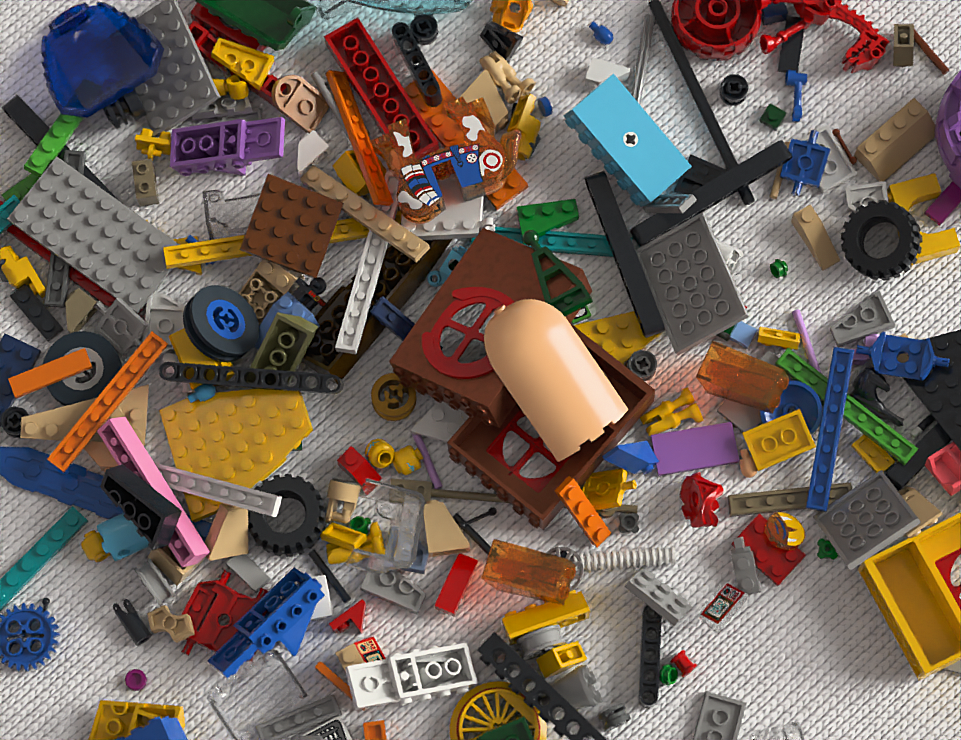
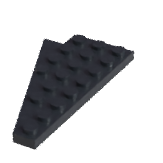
(942, 387)

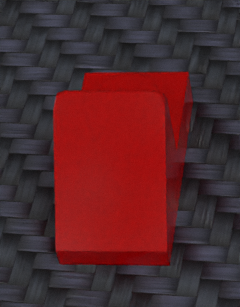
(354, 614)

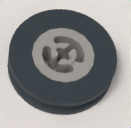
(101, 355)

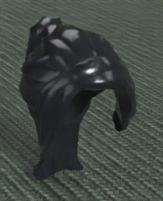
(865, 393)

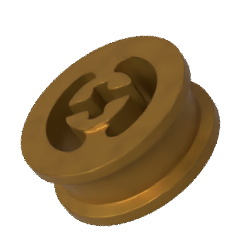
(382, 408)

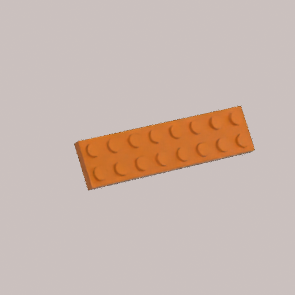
(450, 134)

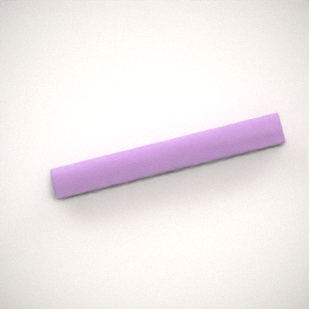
(427, 461)

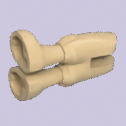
(502, 73)

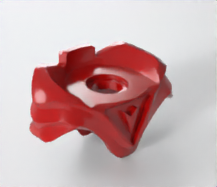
(700, 500)

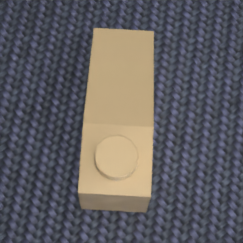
(815, 237)

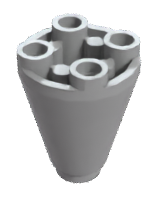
(577, 688)

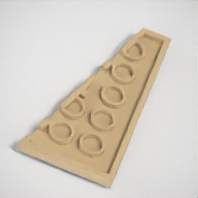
(59, 421)

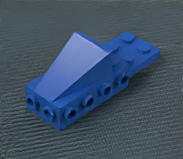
(283, 623)

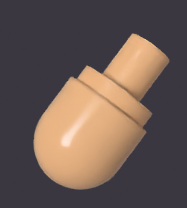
(747, 464)

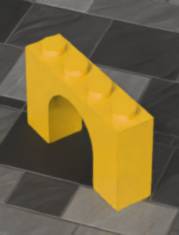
(920, 190)

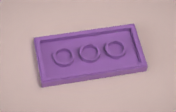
(695, 448)

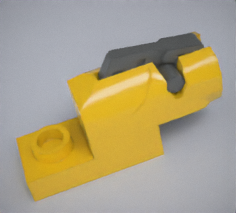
(528, 126)
(19, 271)

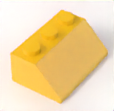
(190, 354)

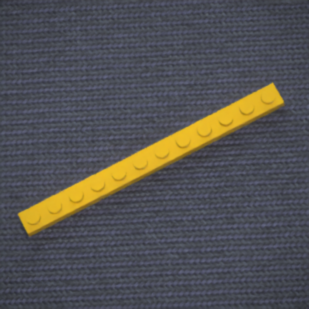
(229, 247)

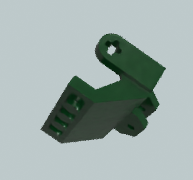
(269, 21)

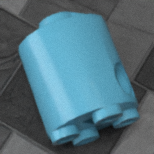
(121, 537)

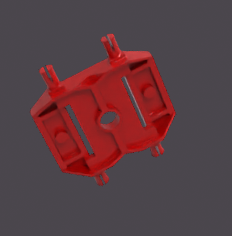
(227, 602)

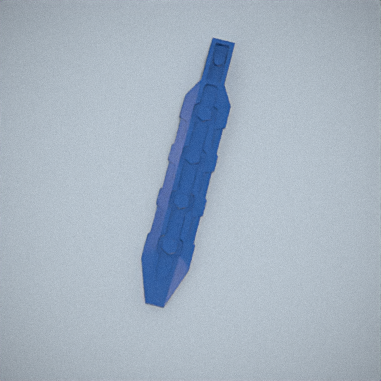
(76, 486)

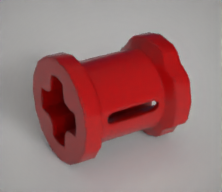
(683, 663)

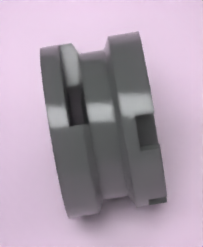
(643, 364)
(613, 717)

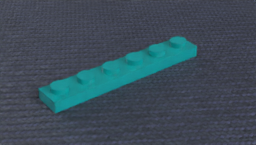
(40, 554)

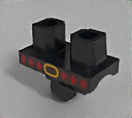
(310, 293)

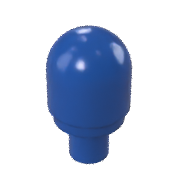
(601, 33)

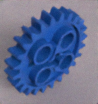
(25, 618)

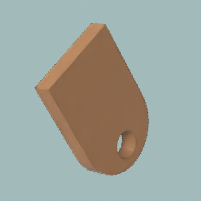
(301, 103)

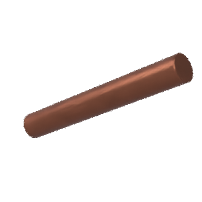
(930, 53)

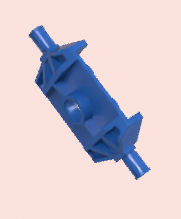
(889, 347)

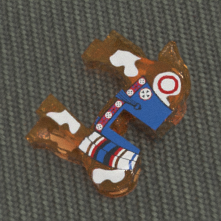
(477, 165)

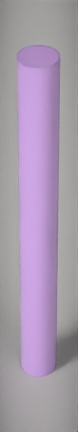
(805, 340)

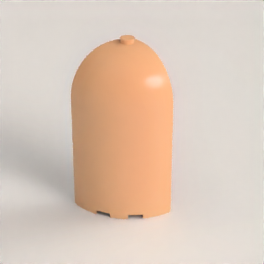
(551, 375)

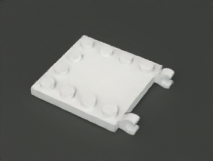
(458, 220)

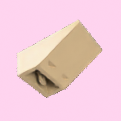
(267, 286)
(923, 509)

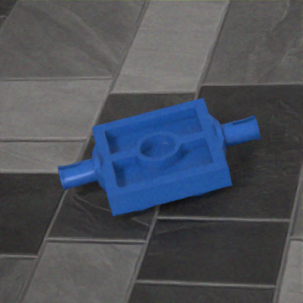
(807, 163)

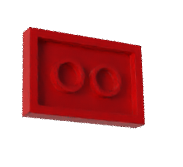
(769, 558)

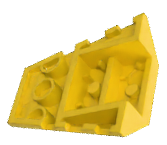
(118, 718)

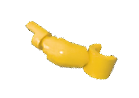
(236, 88)

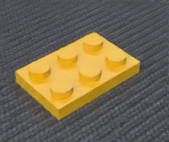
(779, 440)

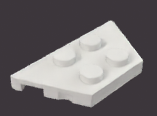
(163, 318)
(440, 422)

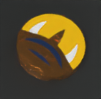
(784, 531)

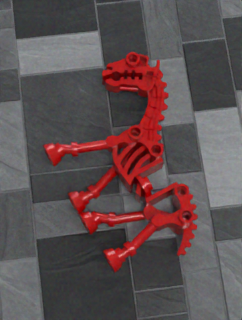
(817, 13)

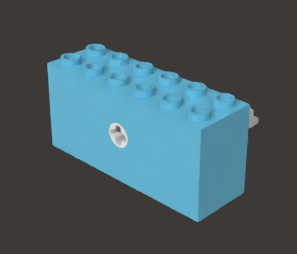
(627, 141)

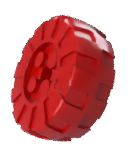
(712, 33)

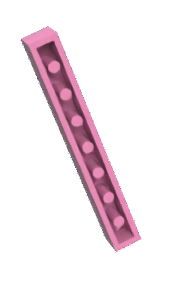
(129, 451)

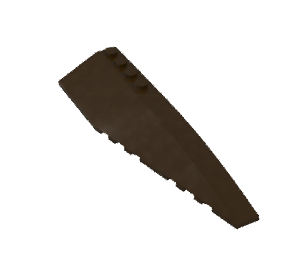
(396, 283)

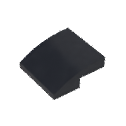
(697, 175)

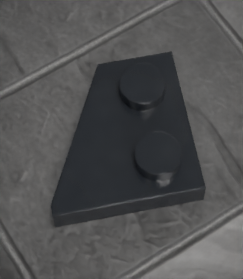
(501, 39)

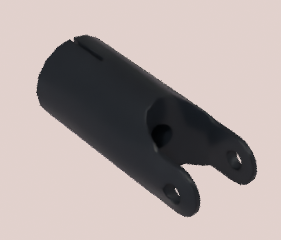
(132, 623)

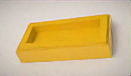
(343, 536)

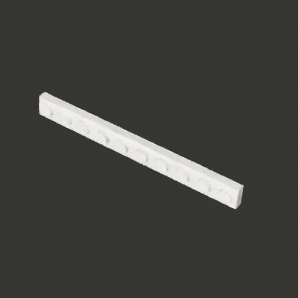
(366, 280)

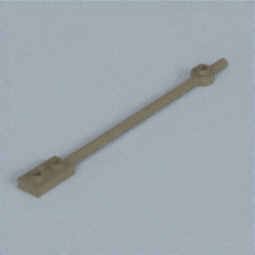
(426, 490)

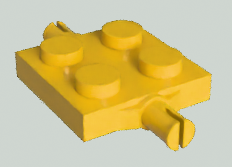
(606, 488)

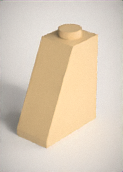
(485, 87)
(442, 531)
(228, 533)

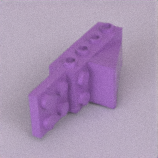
(226, 145)

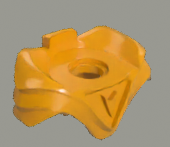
(505, 17)

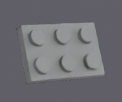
(658, 596)

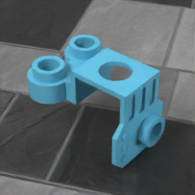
(443, 274)

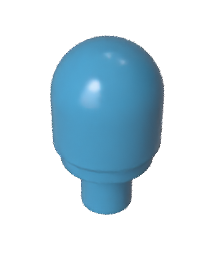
(202, 393)

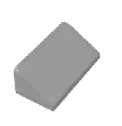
(248, 572)

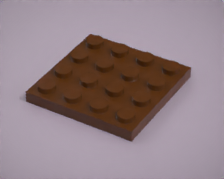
(291, 226)

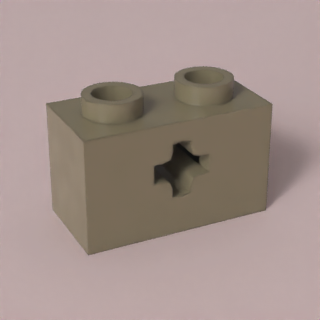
(145, 182)

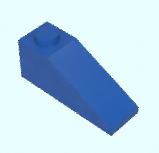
(633, 457)

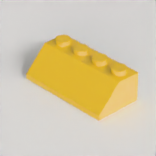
(537, 617)

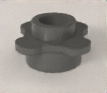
(624, 518)

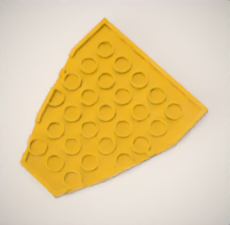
(234, 437)

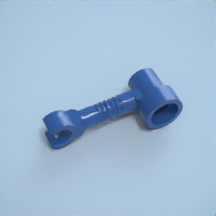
(796, 80)

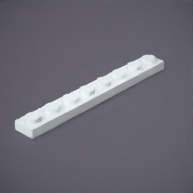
(220, 490)

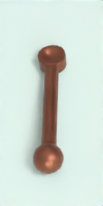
(836, 132)

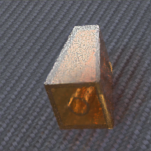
(742, 378)
(528, 572)

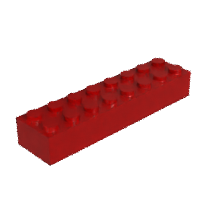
(377, 84)

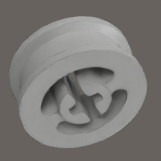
(154, 581)
(540, 641)

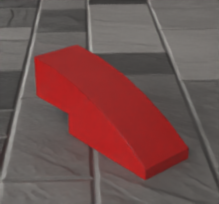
(456, 584)

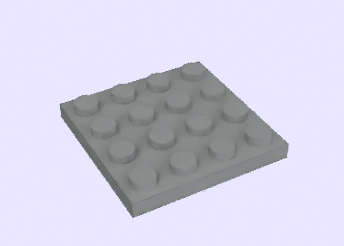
(866, 520)

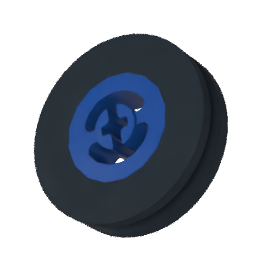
(221, 323)

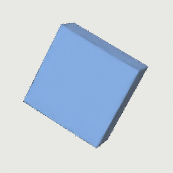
(743, 334)

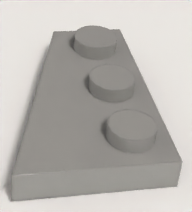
(867, 319)

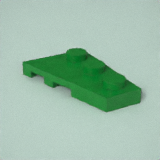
(546, 216)

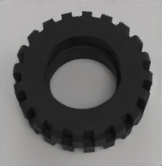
(863, 221)
(303, 536)

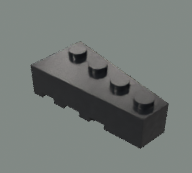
(142, 505)

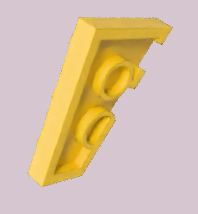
(243, 61)

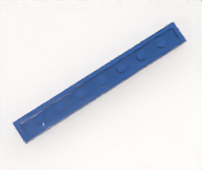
(830, 429)

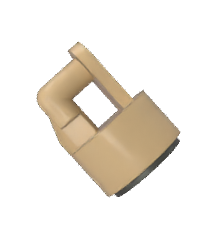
(345, 491)

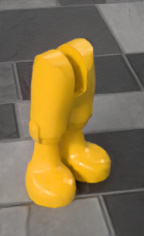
(667, 418)
(373, 544)

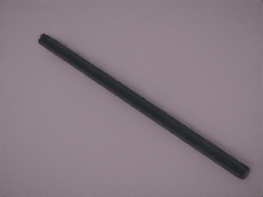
(697, 94)

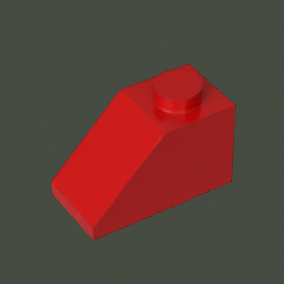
(357, 466)

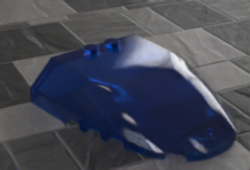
(96, 57)

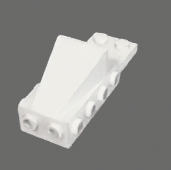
(412, 676)

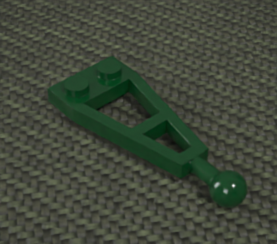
(568, 301)

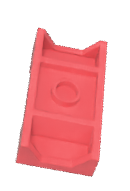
(946, 467)

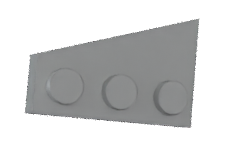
(224, 107)
(394, 589)

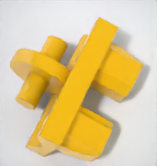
(151, 145)

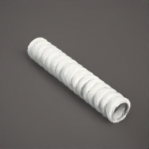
(627, 558)

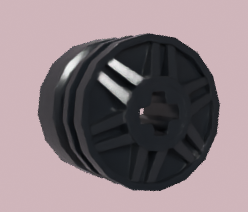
(127, 104)

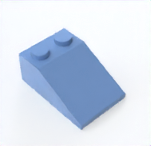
(288, 305)

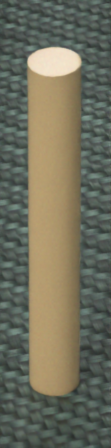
(777, 180)

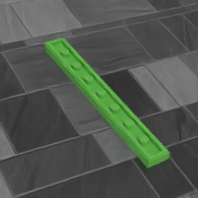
(854, 412)

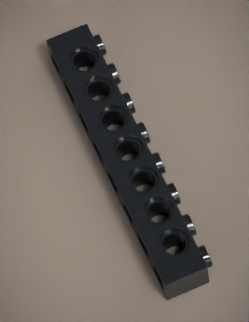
(496, 646)

